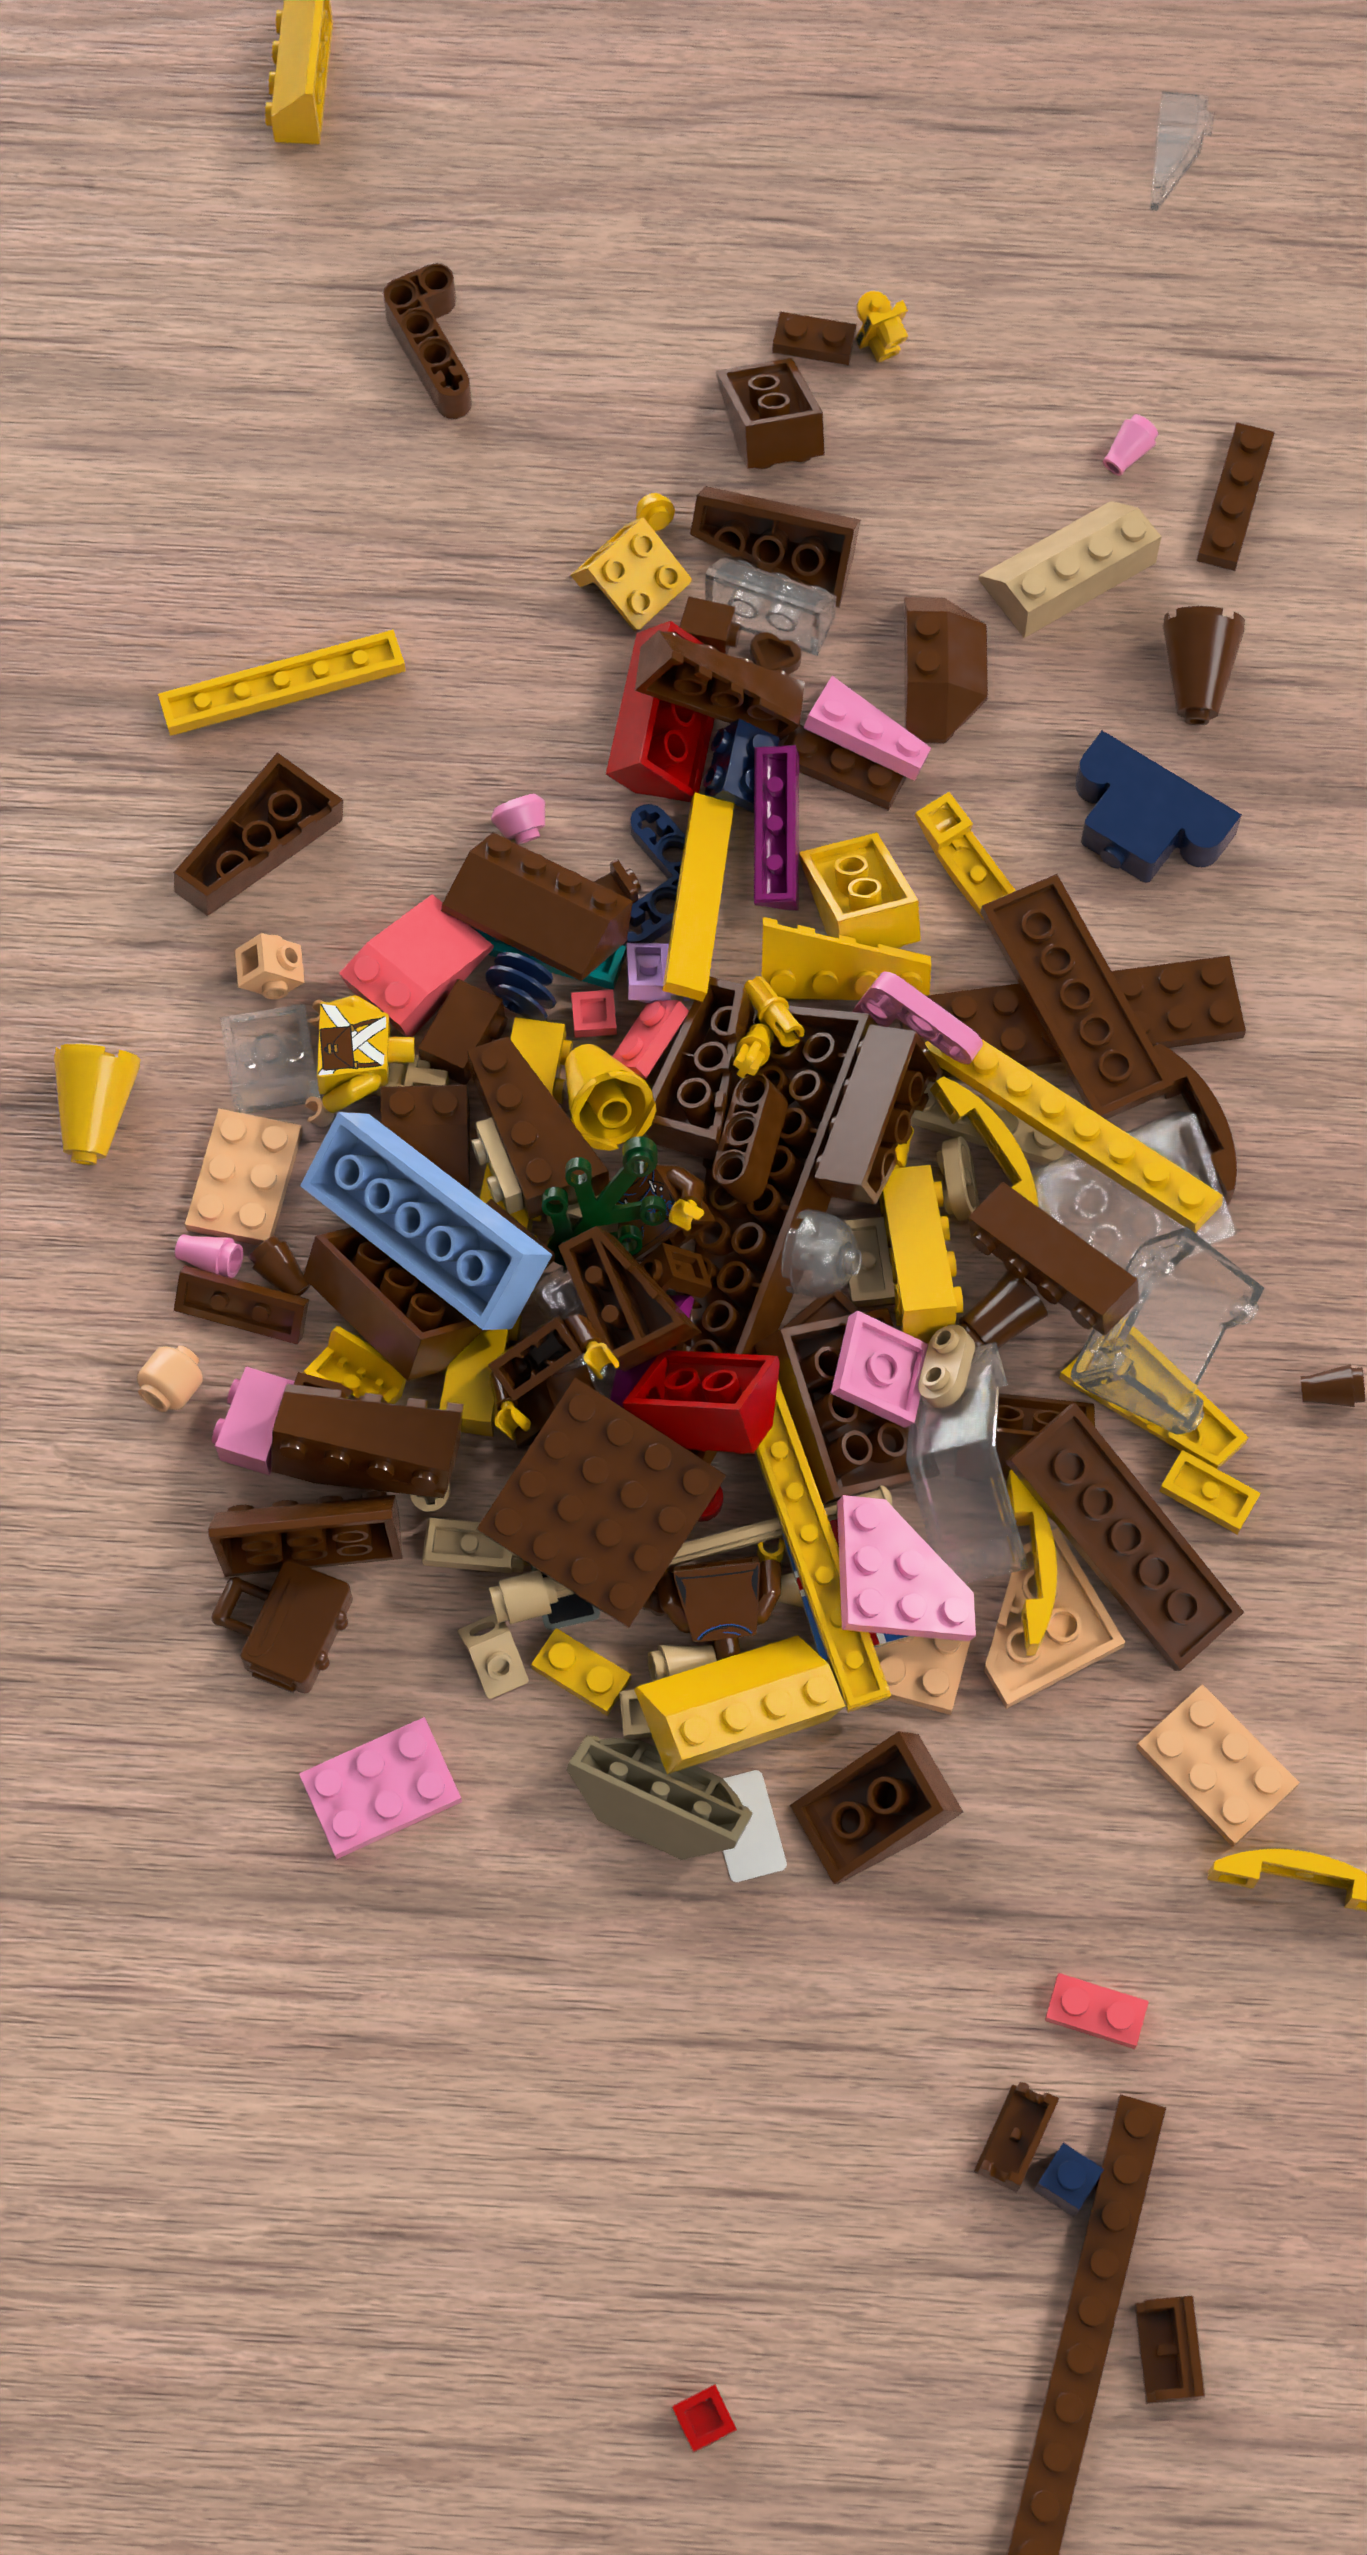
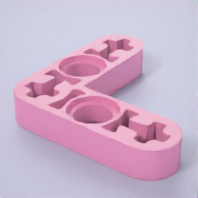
(895, 998)

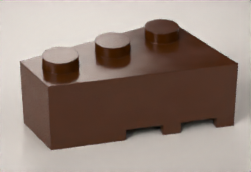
(623, 1299)

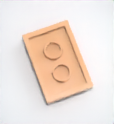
(244, 1177)
(923, 1671)
(1217, 1765)

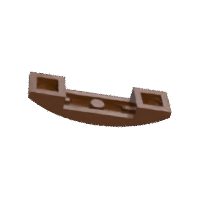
(1208, 1114)

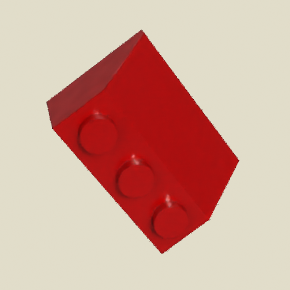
(708, 1399)

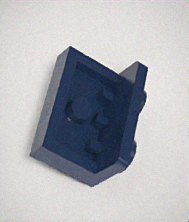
(733, 763)

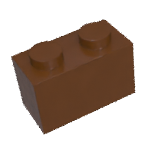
(464, 1022)

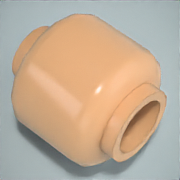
(169, 1378)

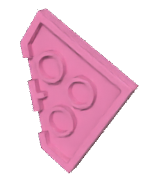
(895, 1578)

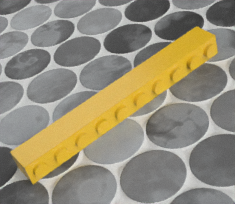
(468, 1375)

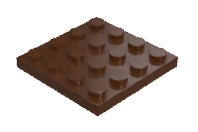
(601, 1502)

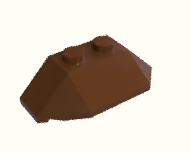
(942, 667)

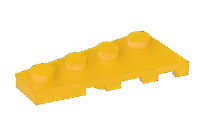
(830, 968)
(1211, 1441)

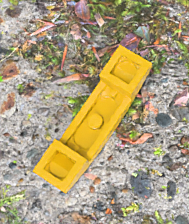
(961, 853)
(960, 1102)
(1035, 1612)
(1245, 1869)

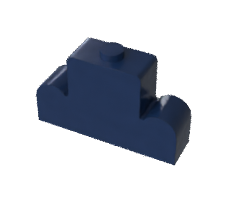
(1147, 812)

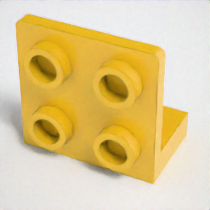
(635, 573)

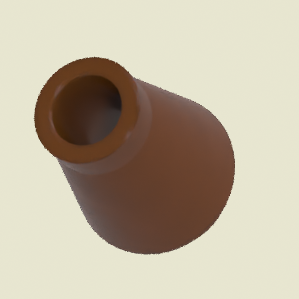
(279, 1267)
(1336, 1386)

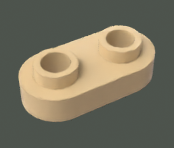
(958, 1168)
(946, 1366)

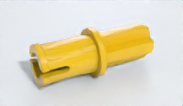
(773, 1011)
(753, 1050)

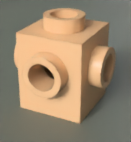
(269, 966)

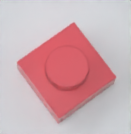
(593, 1013)

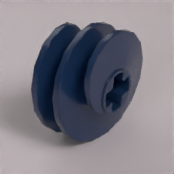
(521, 984)

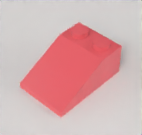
(415, 964)

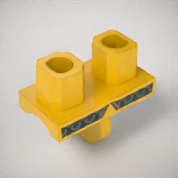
(881, 325)

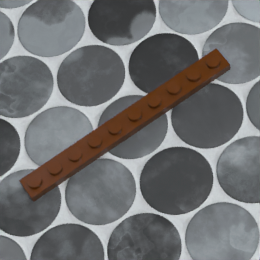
(1087, 2329)

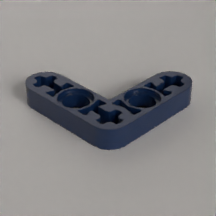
(646, 839)

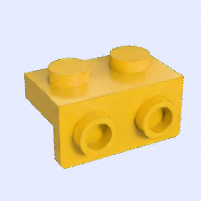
(357, 1367)

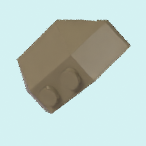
(674, 1812)

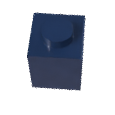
(1068, 2179)

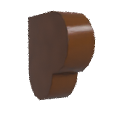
(773, 654)

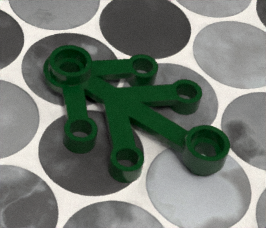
(603, 1209)

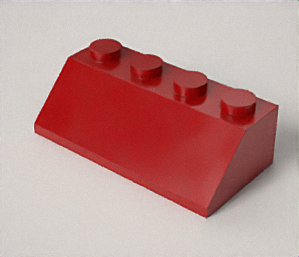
(655, 743)

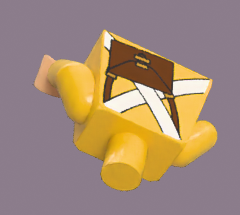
(352, 1054)

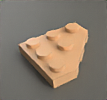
(1074, 1639)

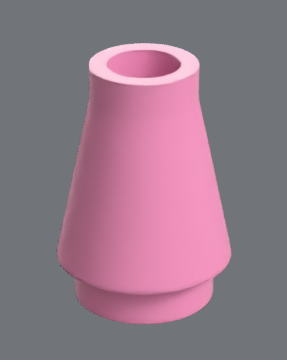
(1131, 443)
(210, 1254)

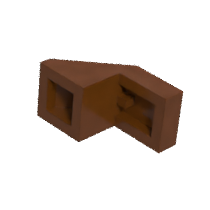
(542, 1400)

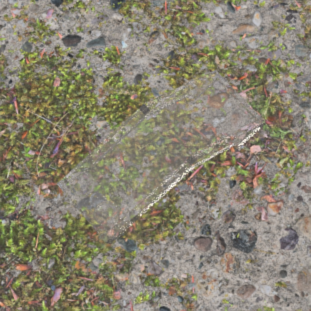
(962, 1480)

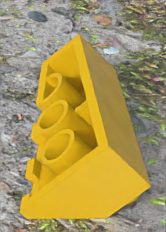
(918, 1252)

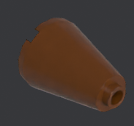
(1201, 658)

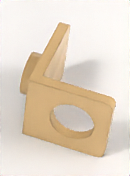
(494, 1656)

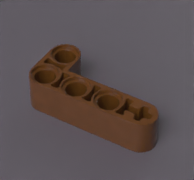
(425, 297)

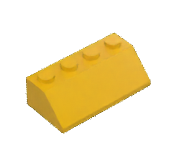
(300, 71)
(738, 1702)

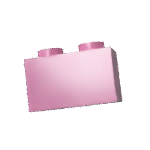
(246, 1432)

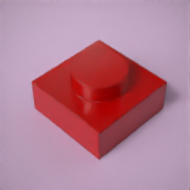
(704, 2418)

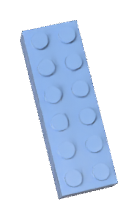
(425, 1221)

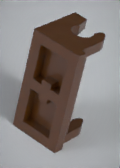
(1016, 2136)
(1169, 2350)

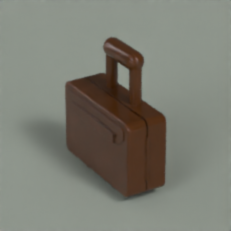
(293, 1627)

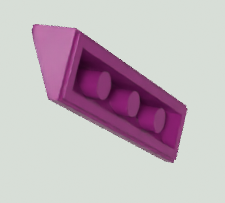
(776, 827)

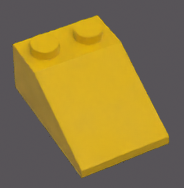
(862, 892)

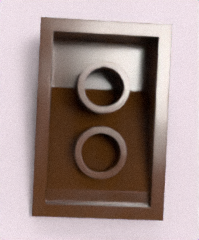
(772, 413)
(433, 1123)
(876, 1806)

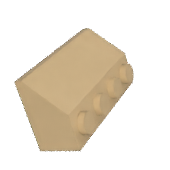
(1073, 566)

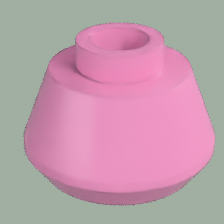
(520, 818)

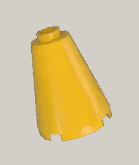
(92, 1097)
(606, 1098)

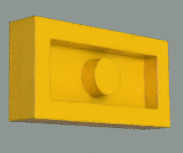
(1209, 1492)
(581, 1671)

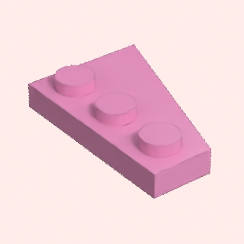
(864, 729)

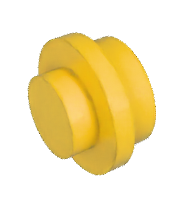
(656, 510)

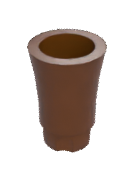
(1003, 1312)

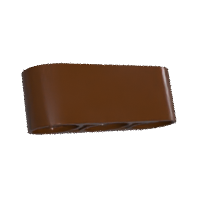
(750, 1138)

